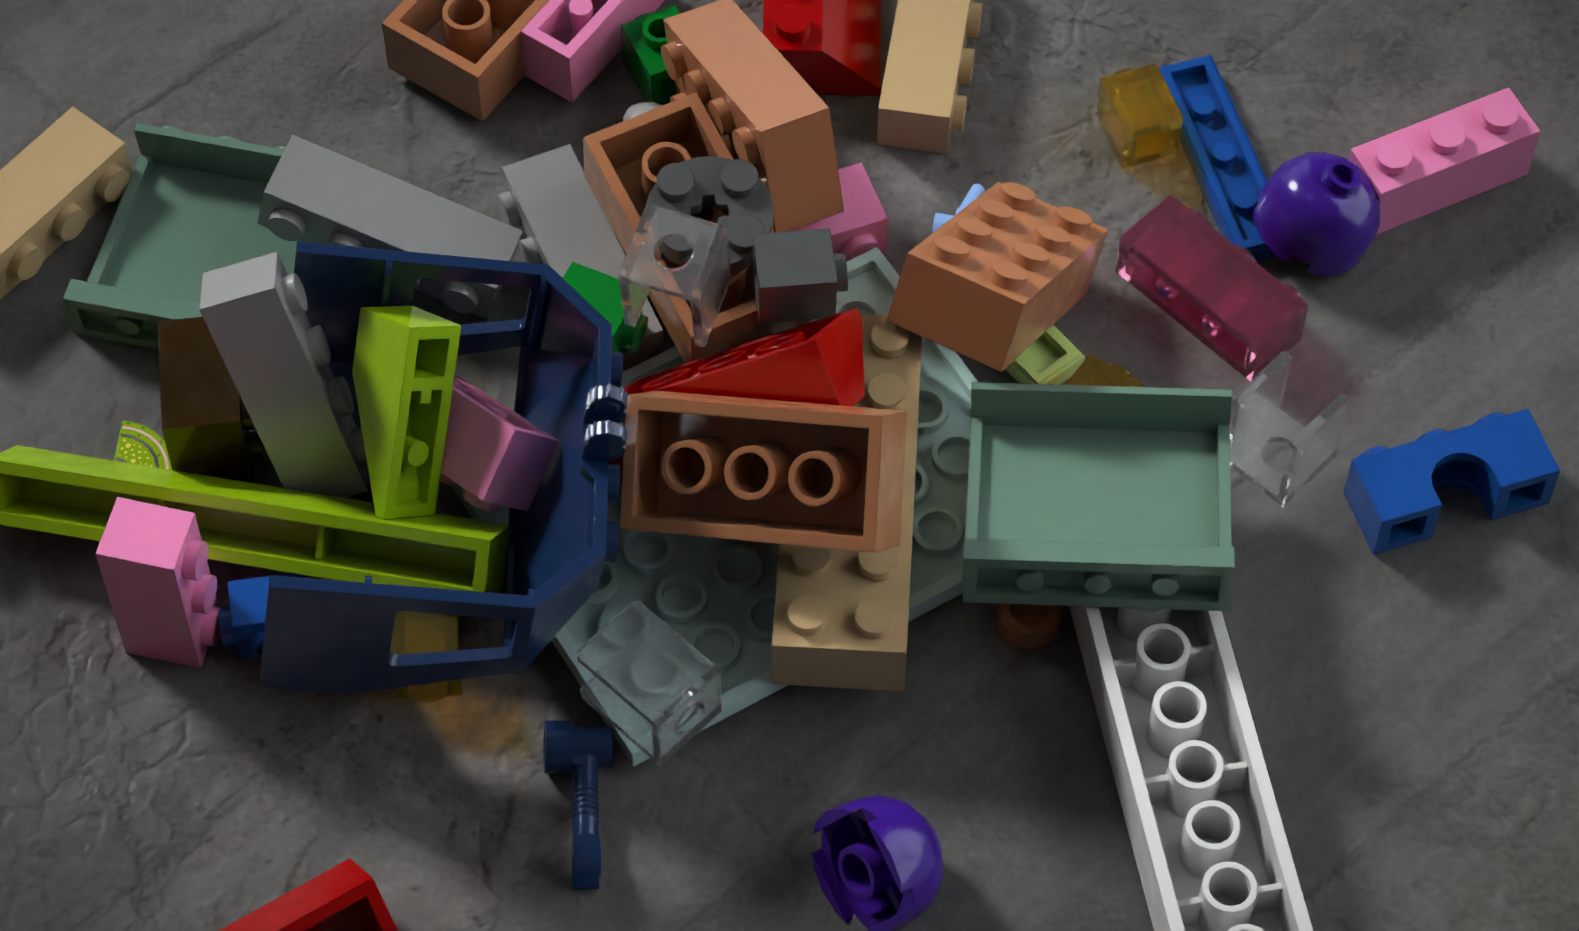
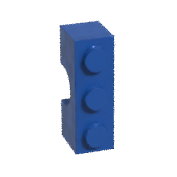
(1495, 459)

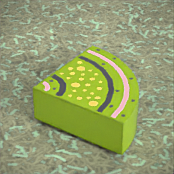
(141, 446)

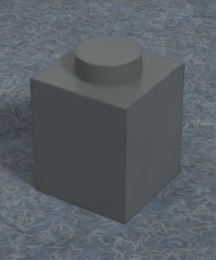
(797, 275)

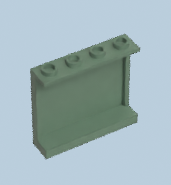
(181, 215)
(1099, 497)

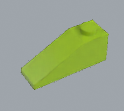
(404, 400)

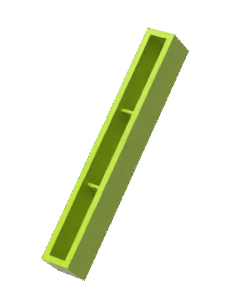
(257, 522)

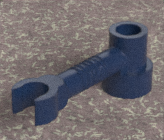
(580, 753)

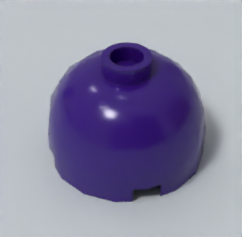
(1318, 212)
(878, 862)

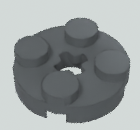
(721, 185)

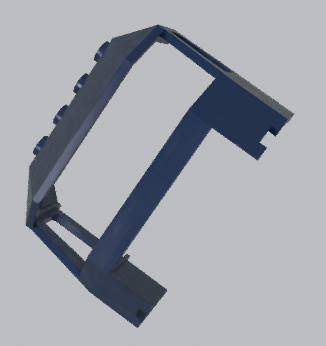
(566, 384)

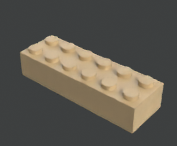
(847, 610)

